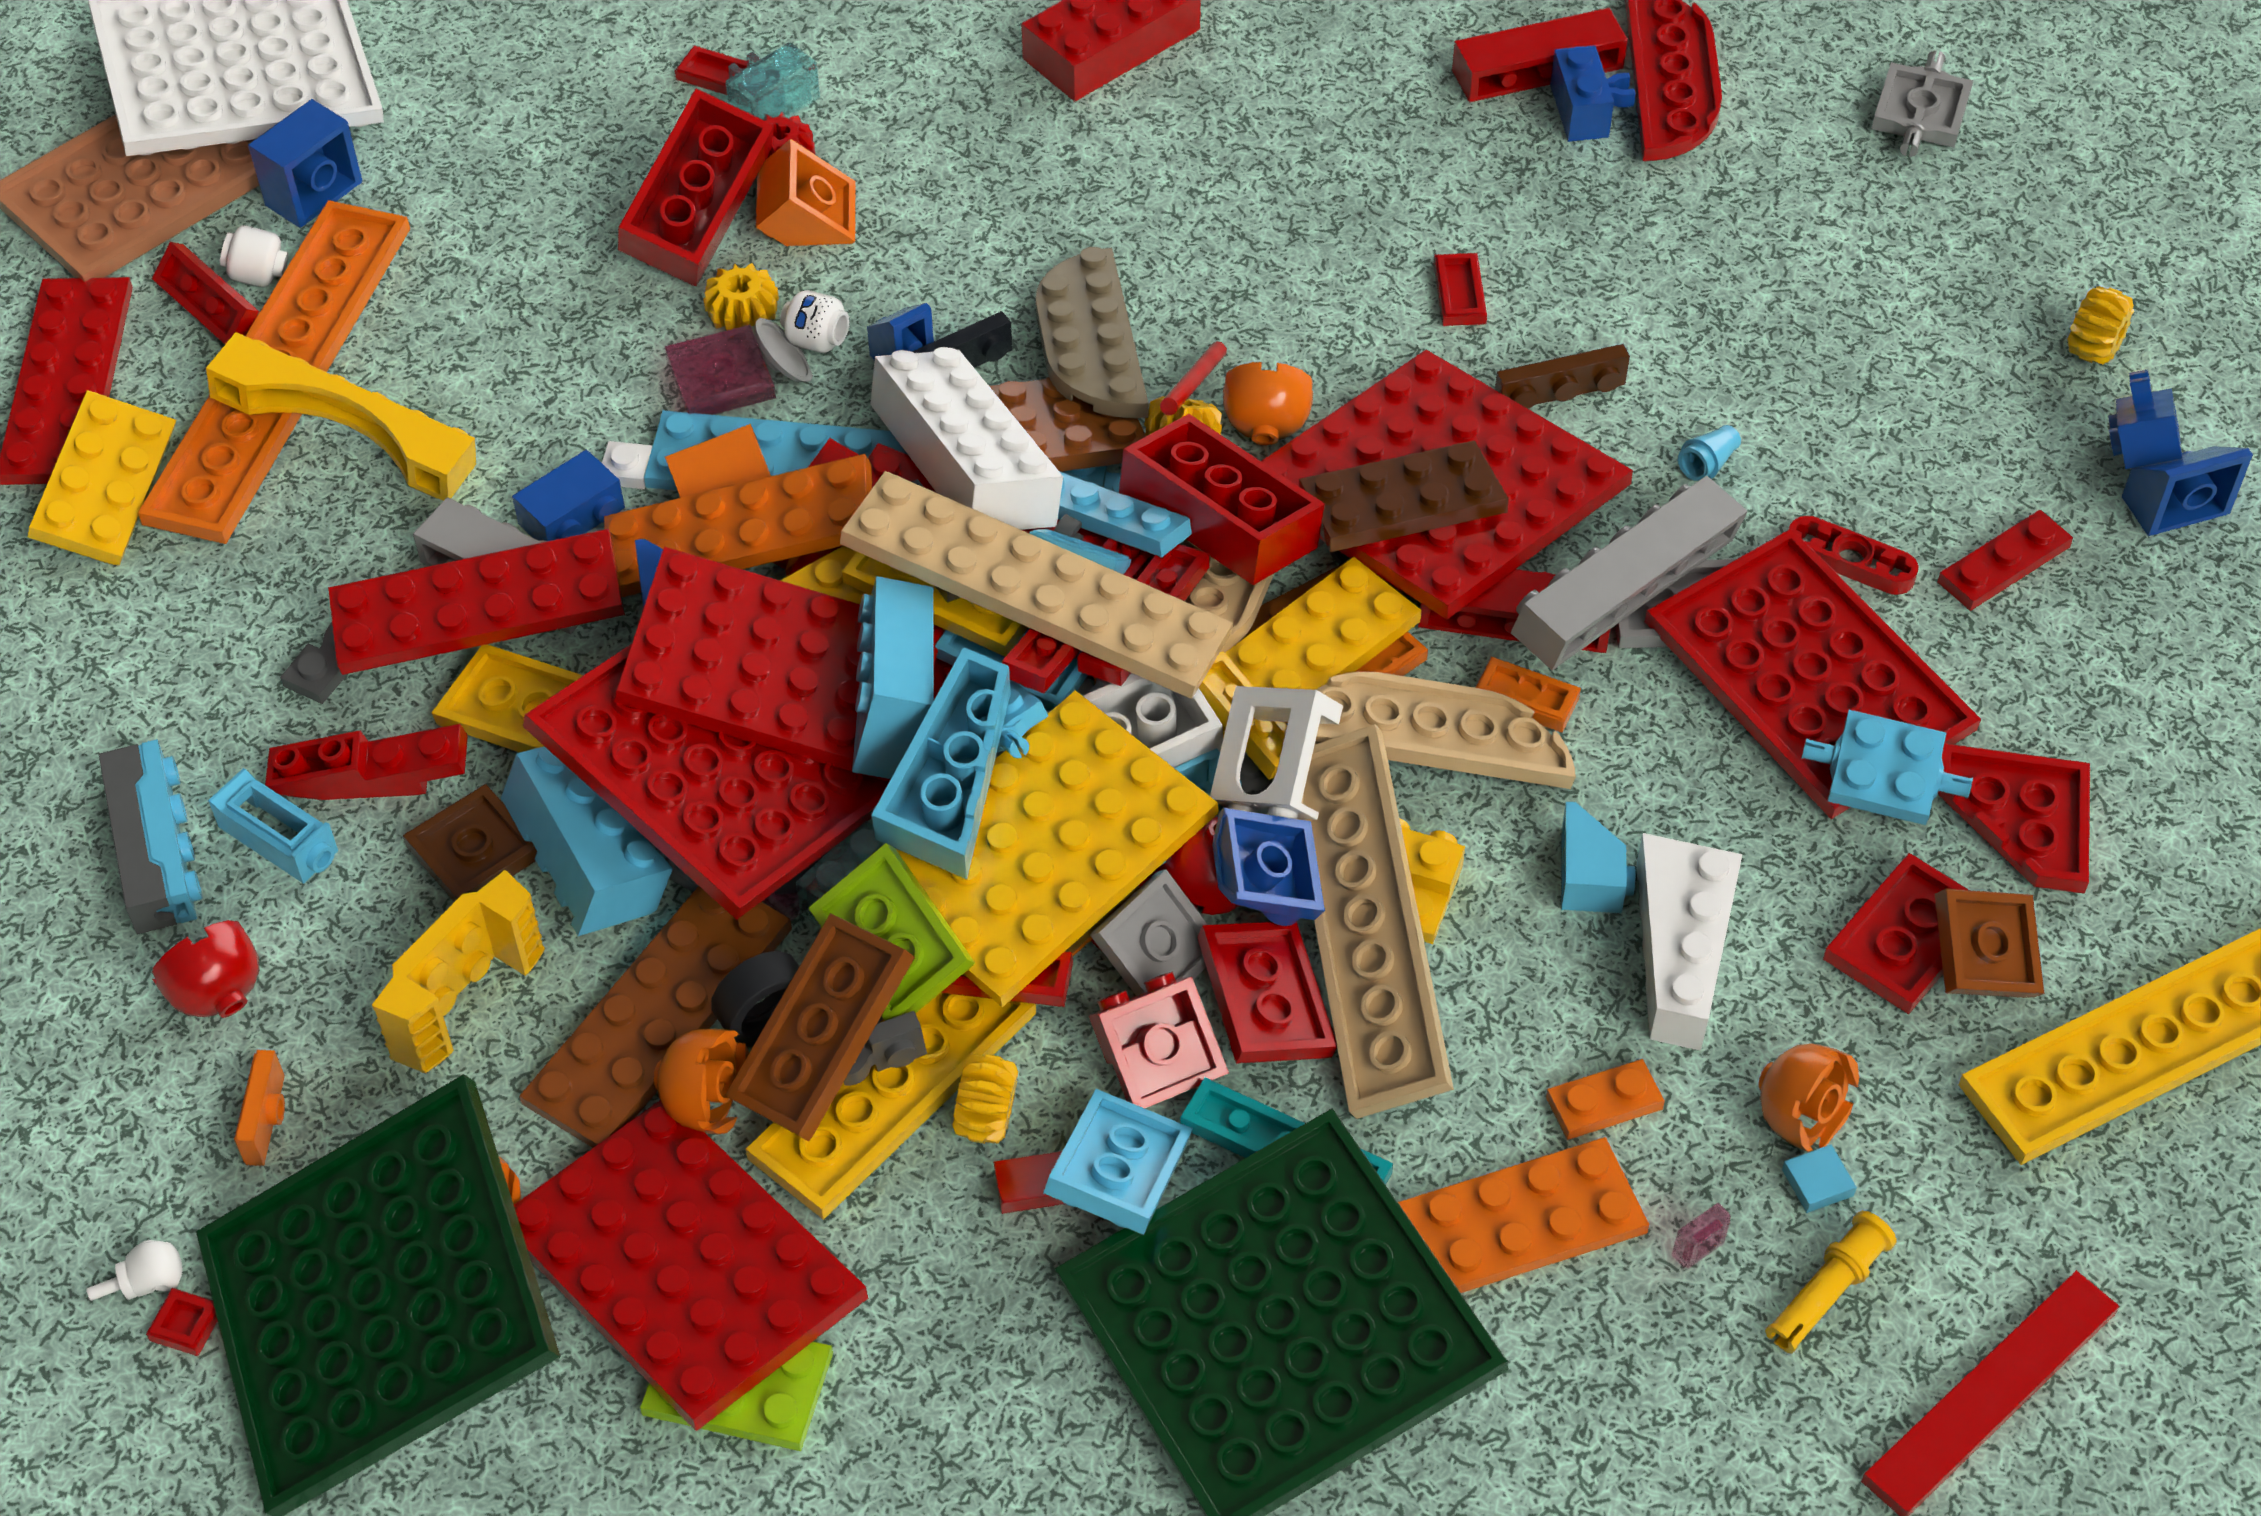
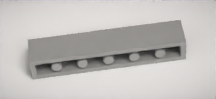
(1627, 571)

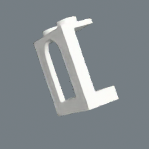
(1304, 712)

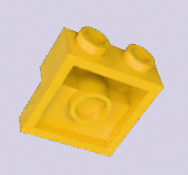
(1434, 869)

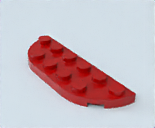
(1673, 76)

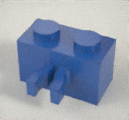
(1585, 94)
(2145, 425)

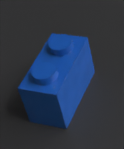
(569, 499)

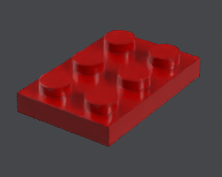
(1895, 936)
(1266, 992)

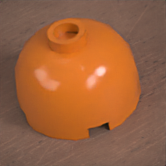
(1267, 402)
(697, 1072)
(1809, 1083)

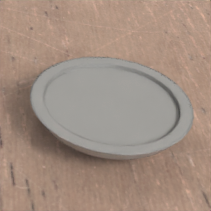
(780, 353)

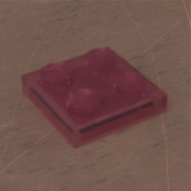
(720, 371)

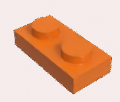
(1605, 1099)

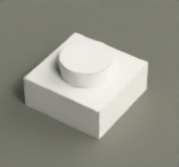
(627, 462)

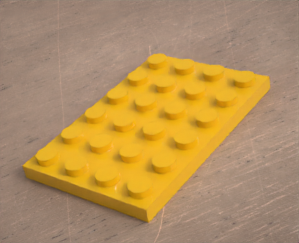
(1061, 843)

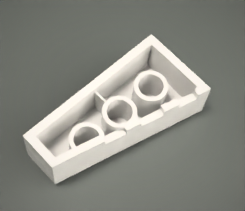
(1685, 921)

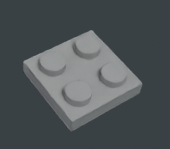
(1153, 934)

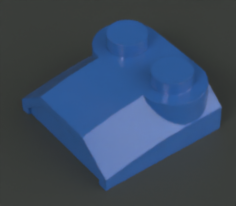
(1268, 865)

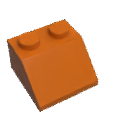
(804, 199)

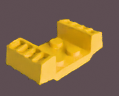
(446, 959)

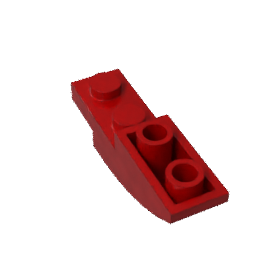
(359, 768)

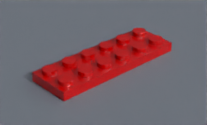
(67, 352)
(475, 601)

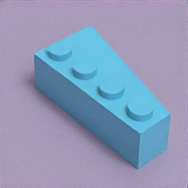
(892, 673)
(945, 774)
(588, 848)

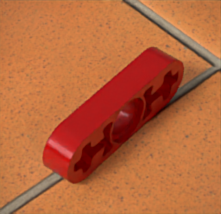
(1870, 549)

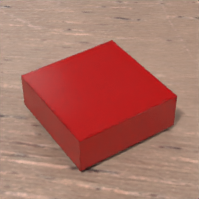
(183, 1322)

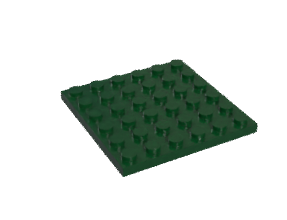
(374, 1296)
(1280, 1321)

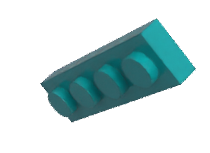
(1246, 1124)

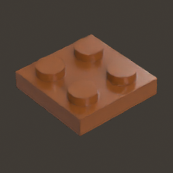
(1989, 943)

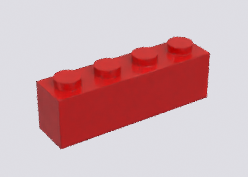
(1524, 55)
(1495, 610)

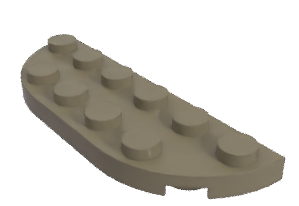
(1089, 335)

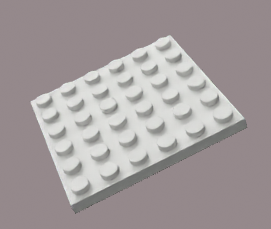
(228, 68)

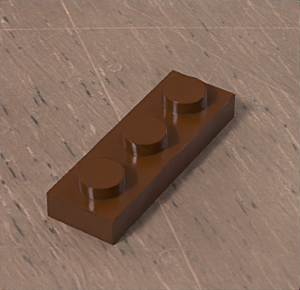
(1565, 376)

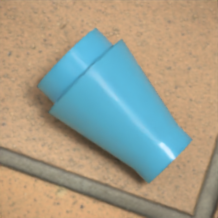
(1708, 452)

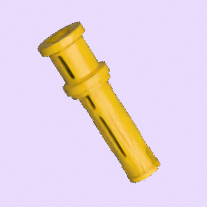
(1844, 1264)

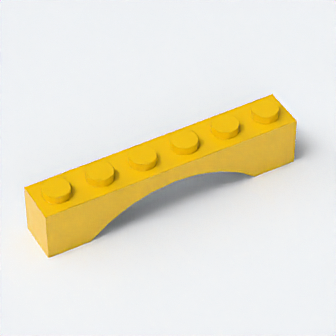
(265, 380)

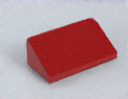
(1023, 1182)

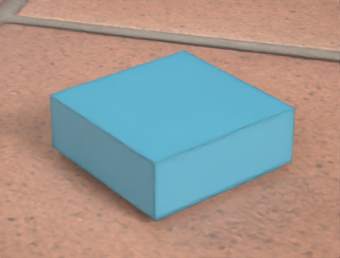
(1819, 1178)

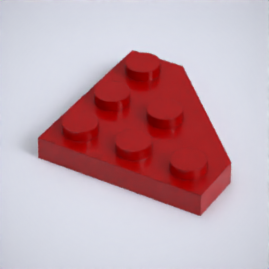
(2027, 811)

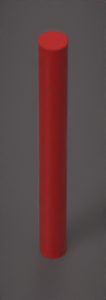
(1193, 378)

